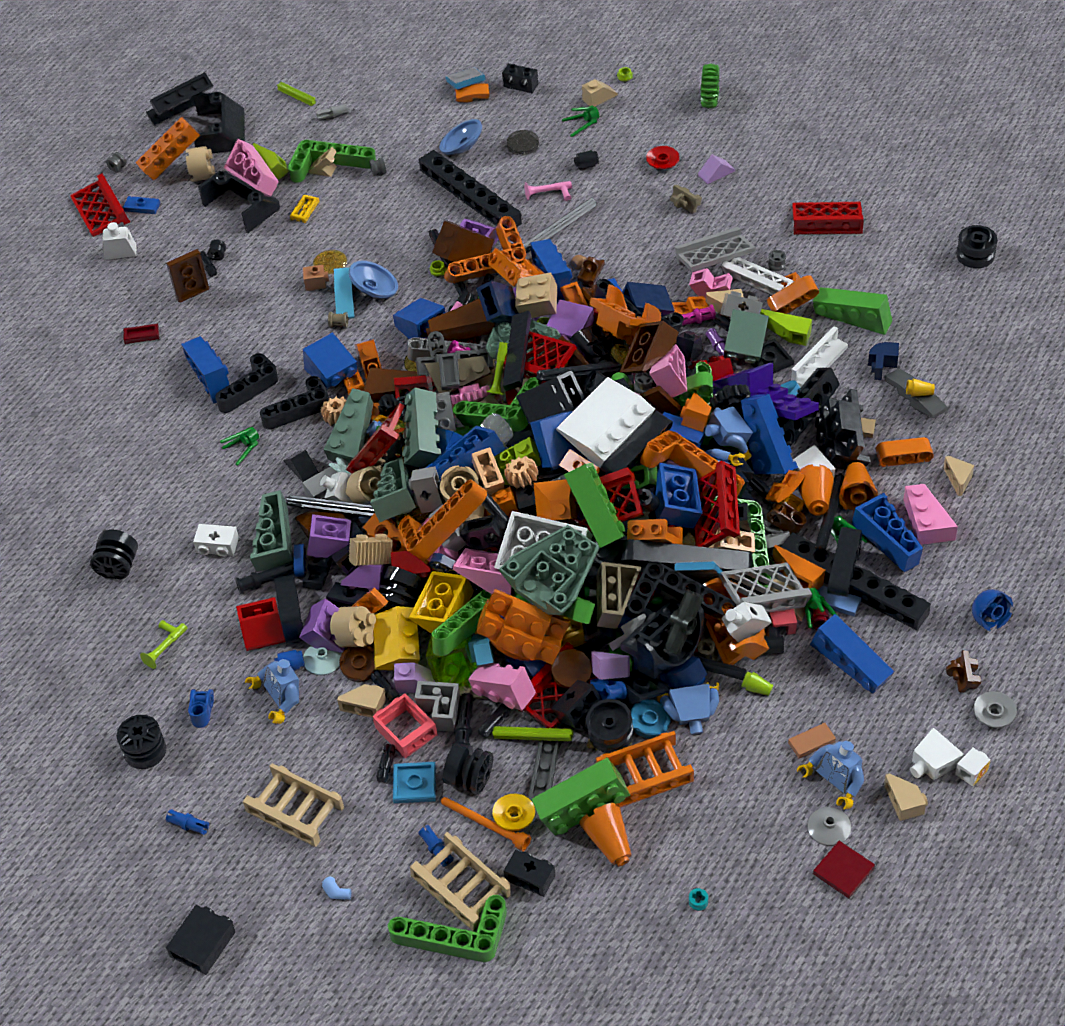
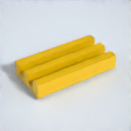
(307, 209)

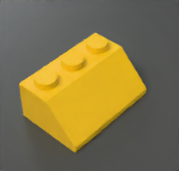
(440, 599)
(395, 638)

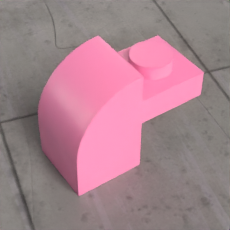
(703, 281)

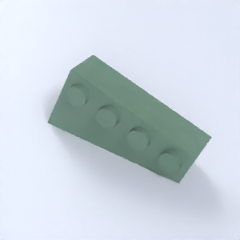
(420, 428)
(350, 429)
(393, 491)
(273, 534)

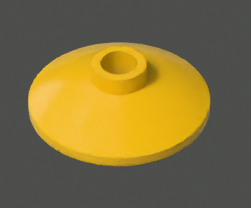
(513, 805)

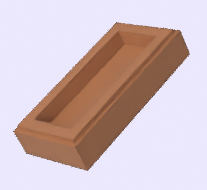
(811, 740)

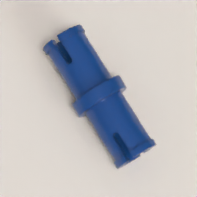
(187, 821)
(434, 844)

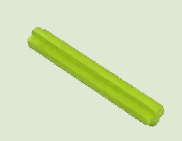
(531, 733)

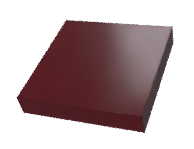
(844, 869)

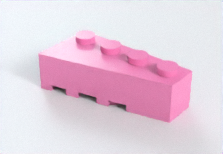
(251, 168)

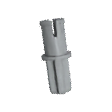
(332, 112)

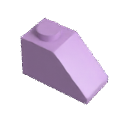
(407, 676)

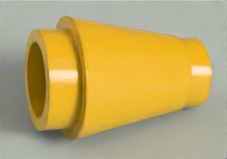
(919, 388)

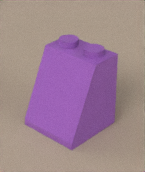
(571, 318)

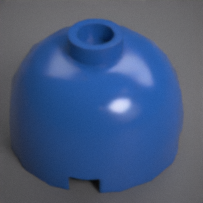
(994, 605)

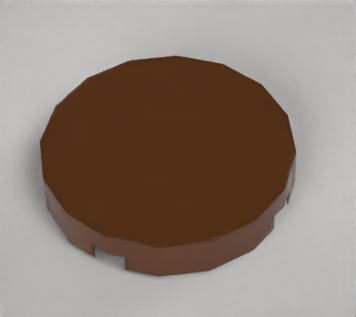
(357, 663)
(571, 666)

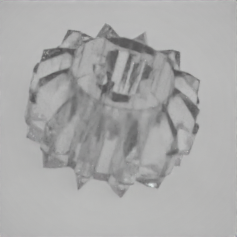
(499, 425)

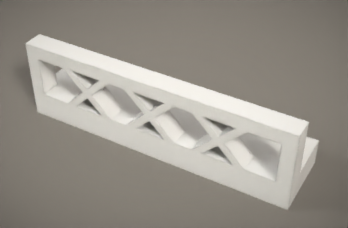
(755, 280)
(820, 356)

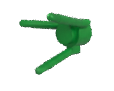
(590, 114)
(247, 437)
(841, 522)
(815, 602)

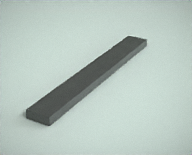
(546, 755)

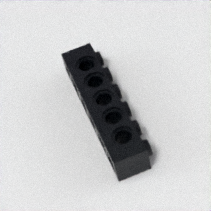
(818, 388)

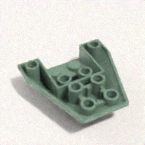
(502, 332)
(551, 569)

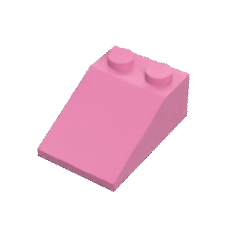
(479, 568)

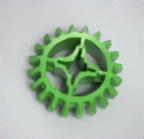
(710, 85)

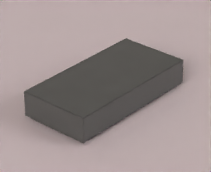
(449, 371)

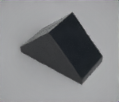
(301, 465)

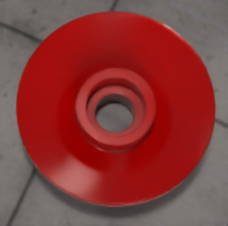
(662, 157)

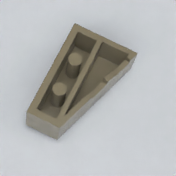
(613, 591)

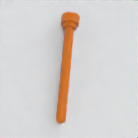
(520, 840)

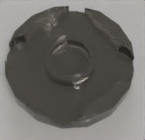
(522, 142)

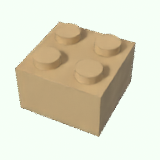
(537, 295)

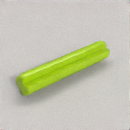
(297, 94)

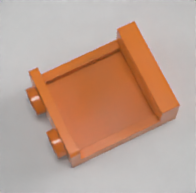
(655, 531)

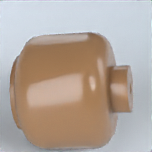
(577, 262)

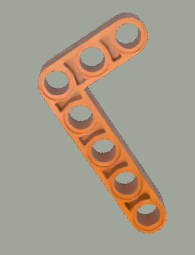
(475, 263)
(682, 452)
(427, 538)

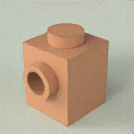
(315, 277)

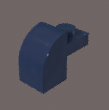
(883, 355)
(684, 675)

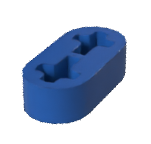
(299, 560)

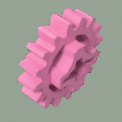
(470, 393)

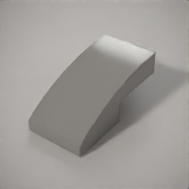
(628, 629)

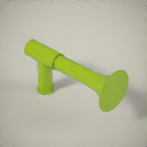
(502, 353)
(150, 658)

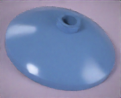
(461, 137)
(373, 279)

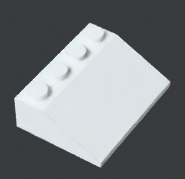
(605, 420)
(526, 530)

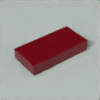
(141, 333)

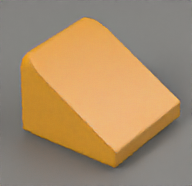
(795, 502)

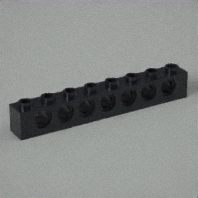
(467, 189)
(872, 589)

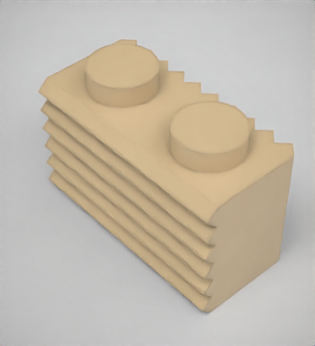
(370, 550)

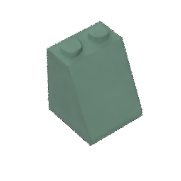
(745, 336)

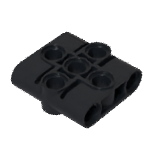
(596, 345)

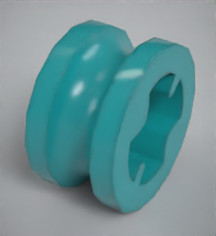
(704, 896)

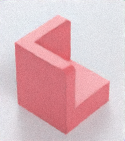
(785, 618)

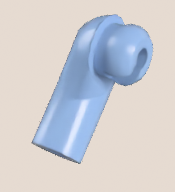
(333, 891)

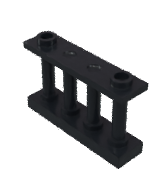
(177, 99)

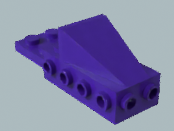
(761, 382)

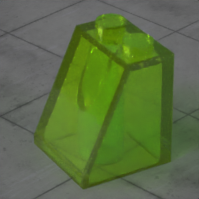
(450, 665)

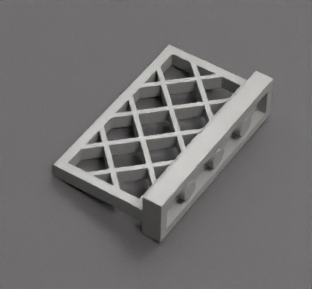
(714, 247)
(771, 601)

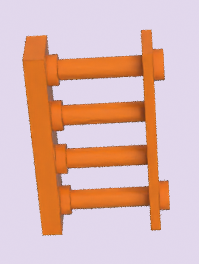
(511, 270)
(662, 781)

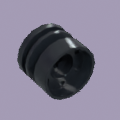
(114, 554)
(401, 587)
(141, 741)
(467, 767)

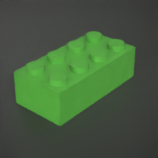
(579, 795)

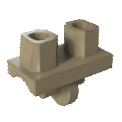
(684, 198)

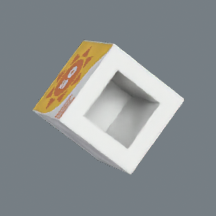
(973, 766)

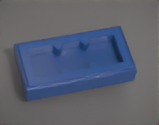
(141, 205)

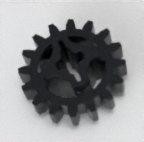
(729, 396)

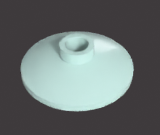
(321, 664)

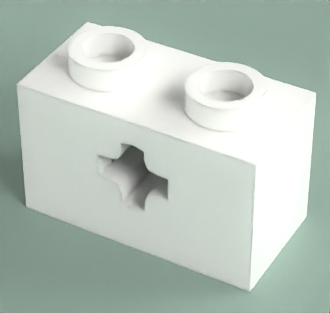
(216, 540)

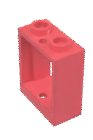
(416, 738)

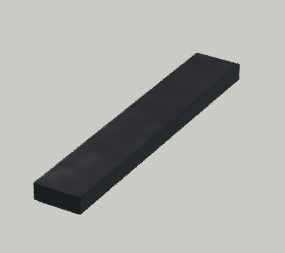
(517, 351)

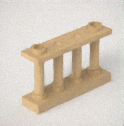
(292, 824)
(454, 901)

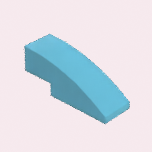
(343, 292)
(480, 650)

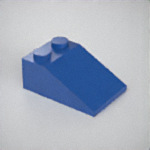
(678, 495)

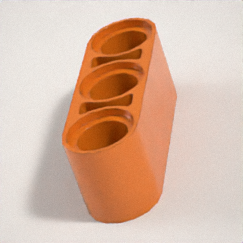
(793, 295)
(904, 451)

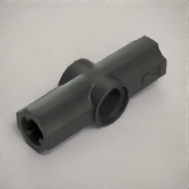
(683, 622)

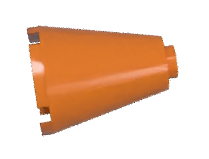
(856, 487)
(816, 488)
(608, 833)

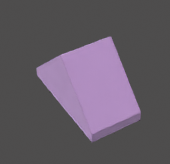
(715, 169)
(610, 665)

